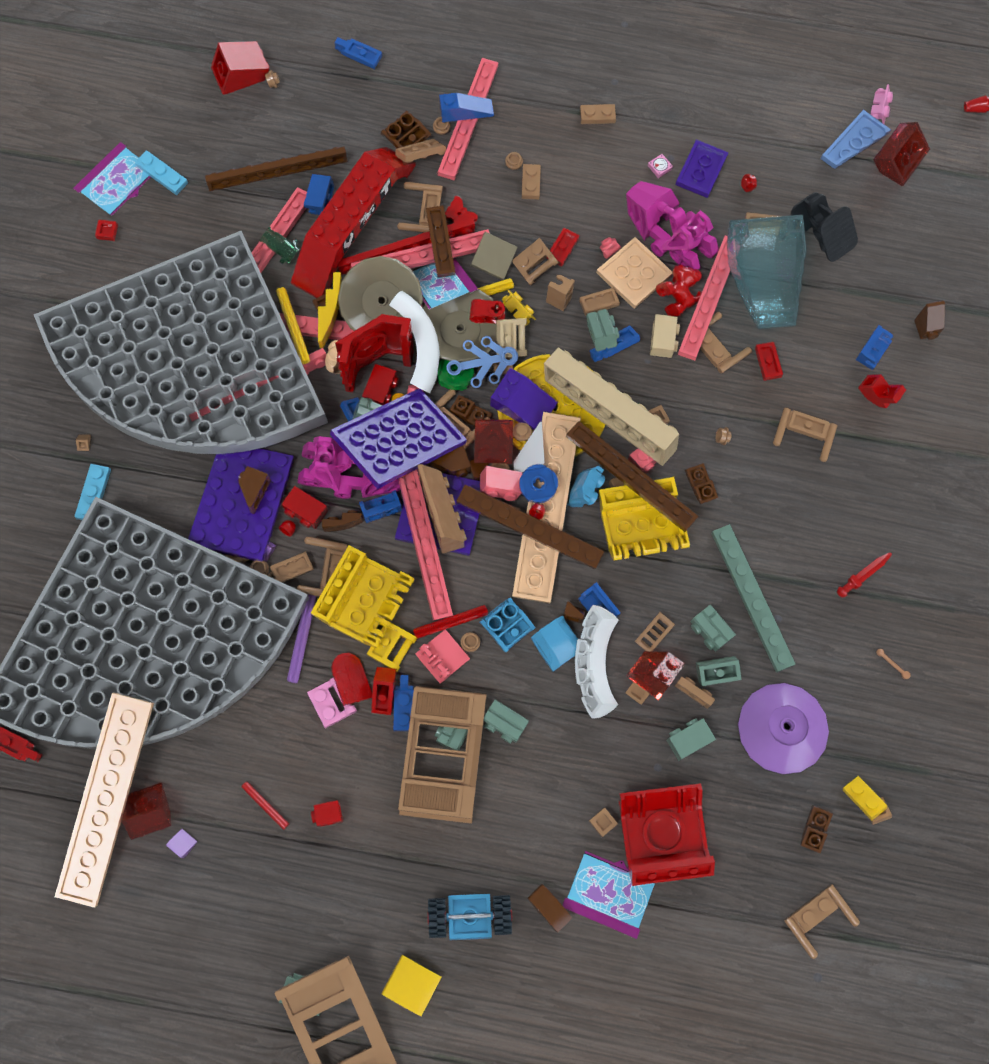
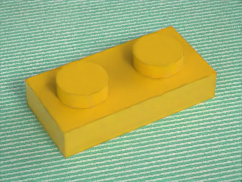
(865, 798)

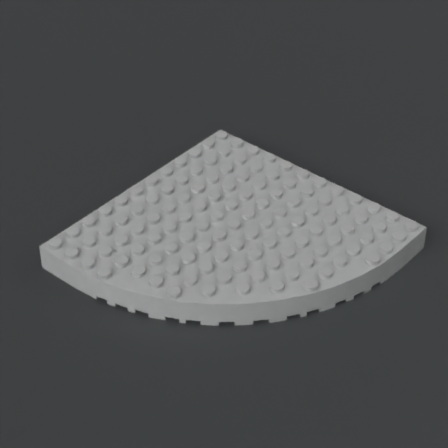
(181, 342)
(146, 621)

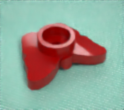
(456, 208)

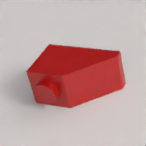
(383, 690)

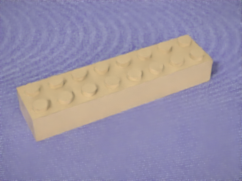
(611, 406)

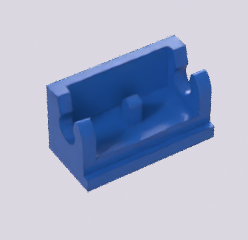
(319, 193)
(875, 347)
(380, 507)
(597, 597)

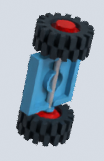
(469, 916)

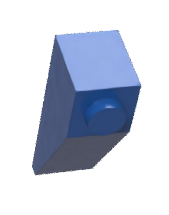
(464, 107)

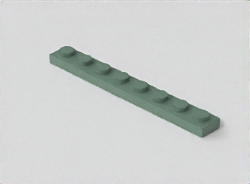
(753, 598)

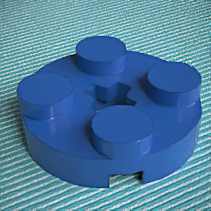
(544, 475)

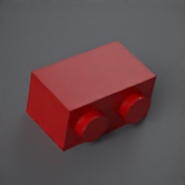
(381, 384)
(304, 507)

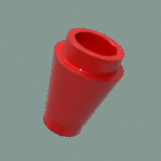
(977, 105)

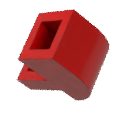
(880, 392)

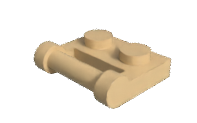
(507, 335)

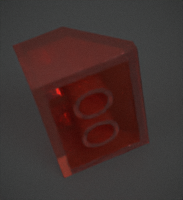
(902, 152)

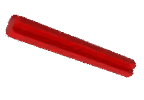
(450, 621)

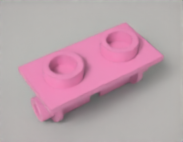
(883, 98)

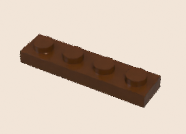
(440, 241)

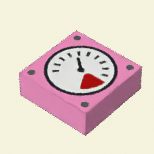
(660, 166)

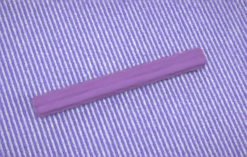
(301, 640)

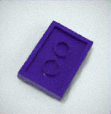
(701, 168)

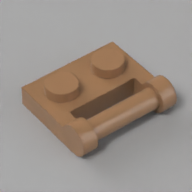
(533, 256)

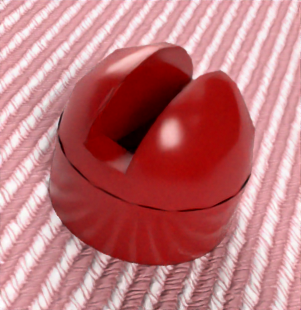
(537, 507)
(287, 528)

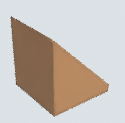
(83, 442)

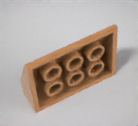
(441, 509)

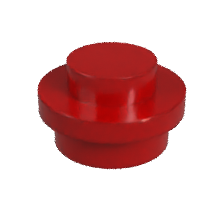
(748, 182)

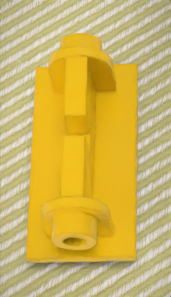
(514, 302)

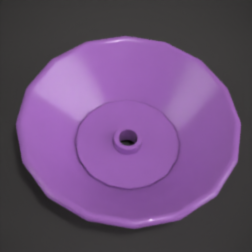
(764, 731)

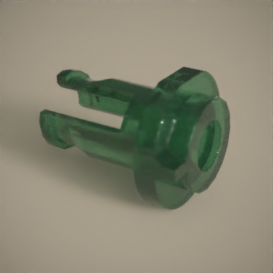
(280, 245)

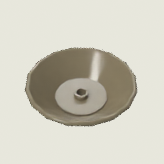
(370, 282)
(455, 314)

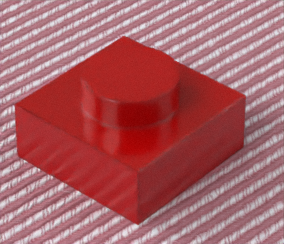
(106, 230)

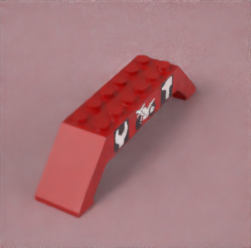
(346, 217)

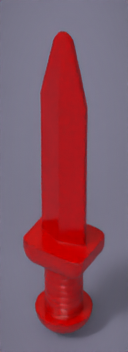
(855, 581)

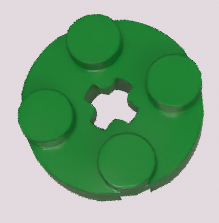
(454, 382)

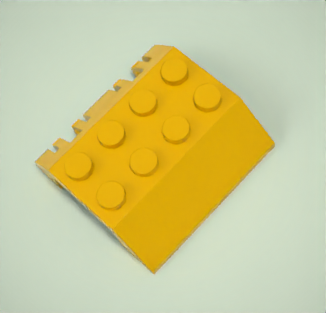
(636, 524)
(361, 597)

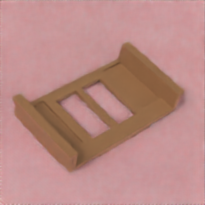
(437, 796)
(324, 990)

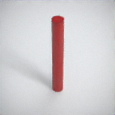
(265, 805)

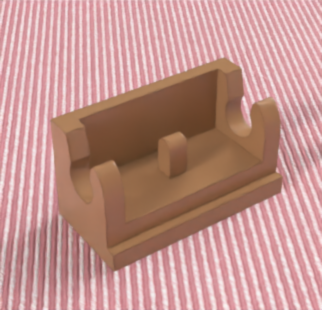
(560, 294)

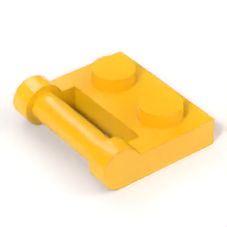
(387, 644)

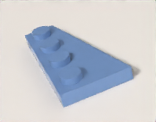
(857, 136)

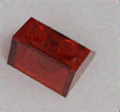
(493, 441)
(655, 671)
(146, 811)

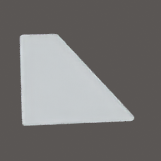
(532, 452)

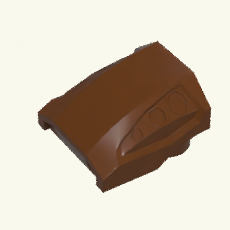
(406, 131)

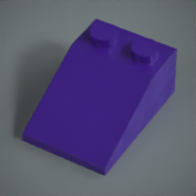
(521, 399)

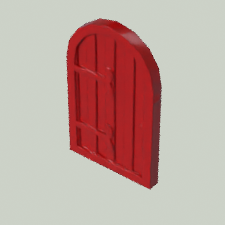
(350, 679)

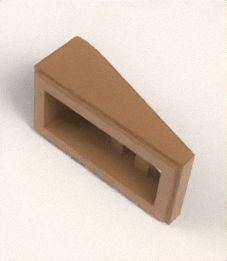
(664, 619)

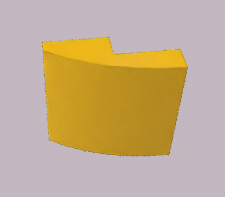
(411, 985)

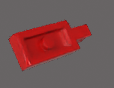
(17, 746)

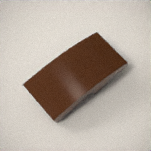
(468, 411)
(701, 484)
(349, 520)
(816, 828)
(549, 908)

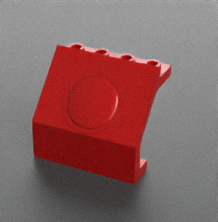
(373, 340)
(665, 834)

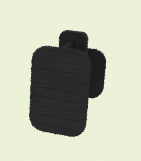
(832, 229)

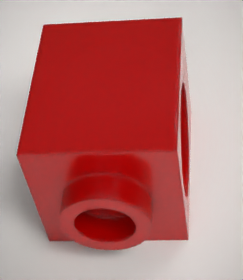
(327, 813)

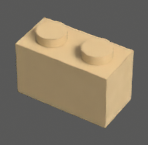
(663, 336)

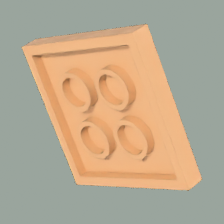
(634, 272)

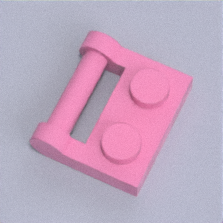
(326, 706)

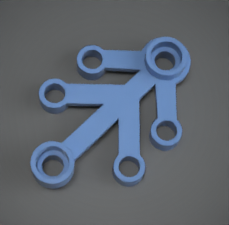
(485, 361)

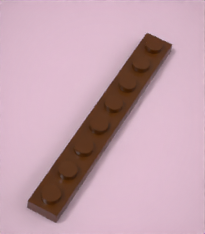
(276, 168)
(632, 476)
(530, 526)

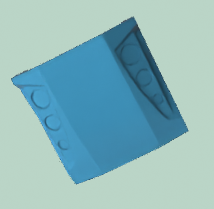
(584, 487)
(510, 624)
(556, 643)

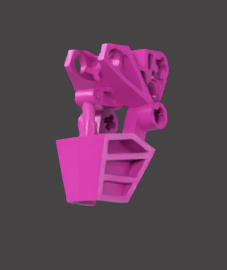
(650, 202)
(327, 466)

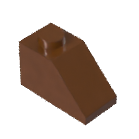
(931, 320)
(453, 463)
(253, 485)

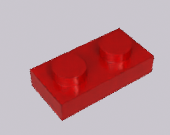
(564, 245)
(768, 361)

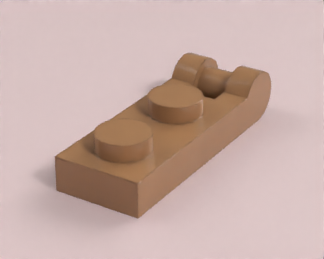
(420, 150)

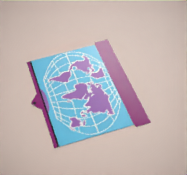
(113, 180)
(443, 289)
(607, 896)

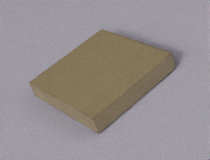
(493, 256)

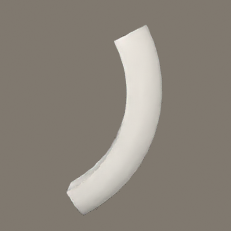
(426, 341)
(591, 660)

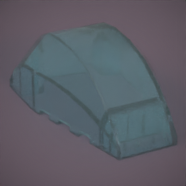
(768, 267)

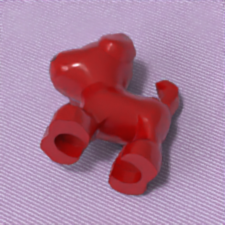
(683, 279)

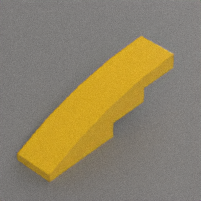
(328, 314)

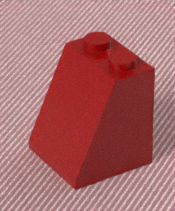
(238, 65)

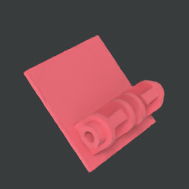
(442, 656)

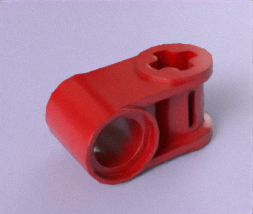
(485, 311)

